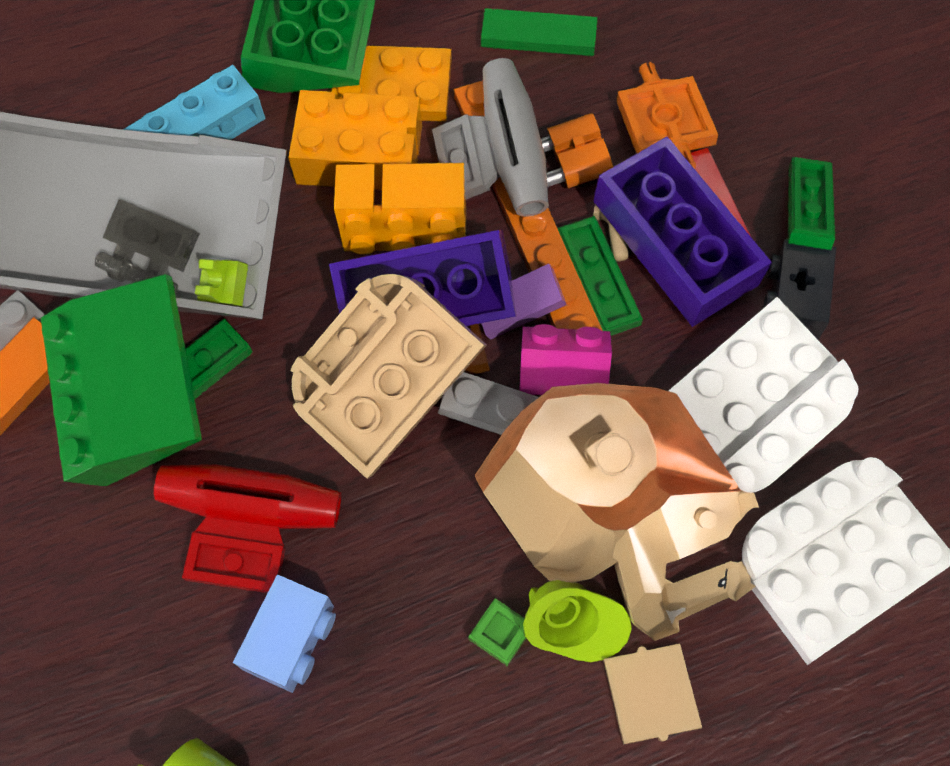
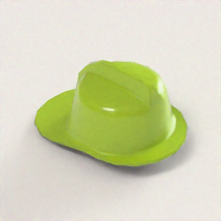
(575, 622)

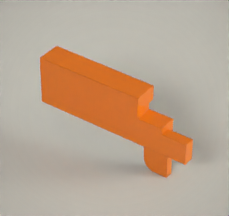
(22, 372)

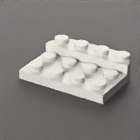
(767, 396)
(840, 555)

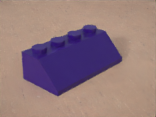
(462, 273)

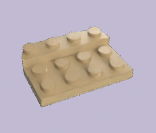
(380, 369)

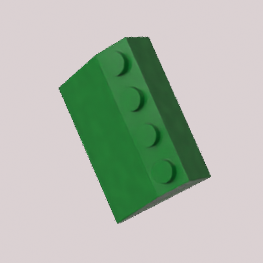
(306, 44)
(119, 381)

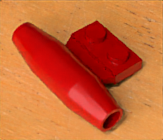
(244, 512)

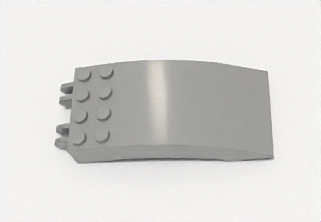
(68, 178)

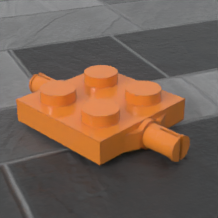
(666, 109)

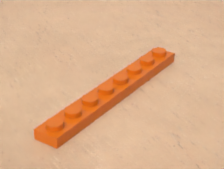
(537, 237)

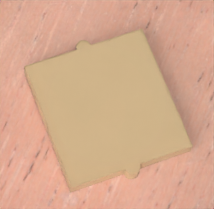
(652, 694)

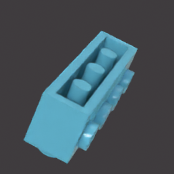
(215, 108)

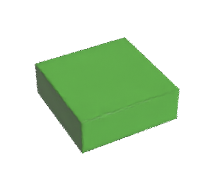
(499, 632)

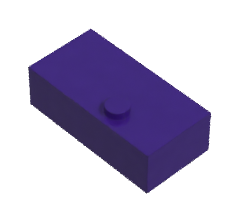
(680, 231)

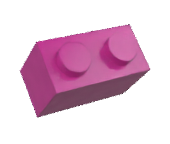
(563, 357)

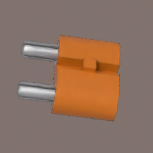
(578, 151)

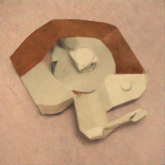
(622, 483)

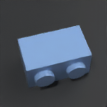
(285, 634)

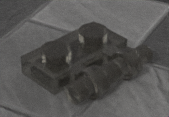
(148, 235)

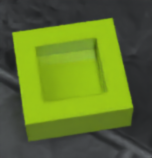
(222, 282)

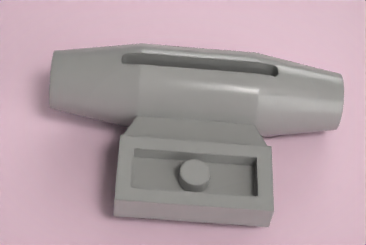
(500, 143)

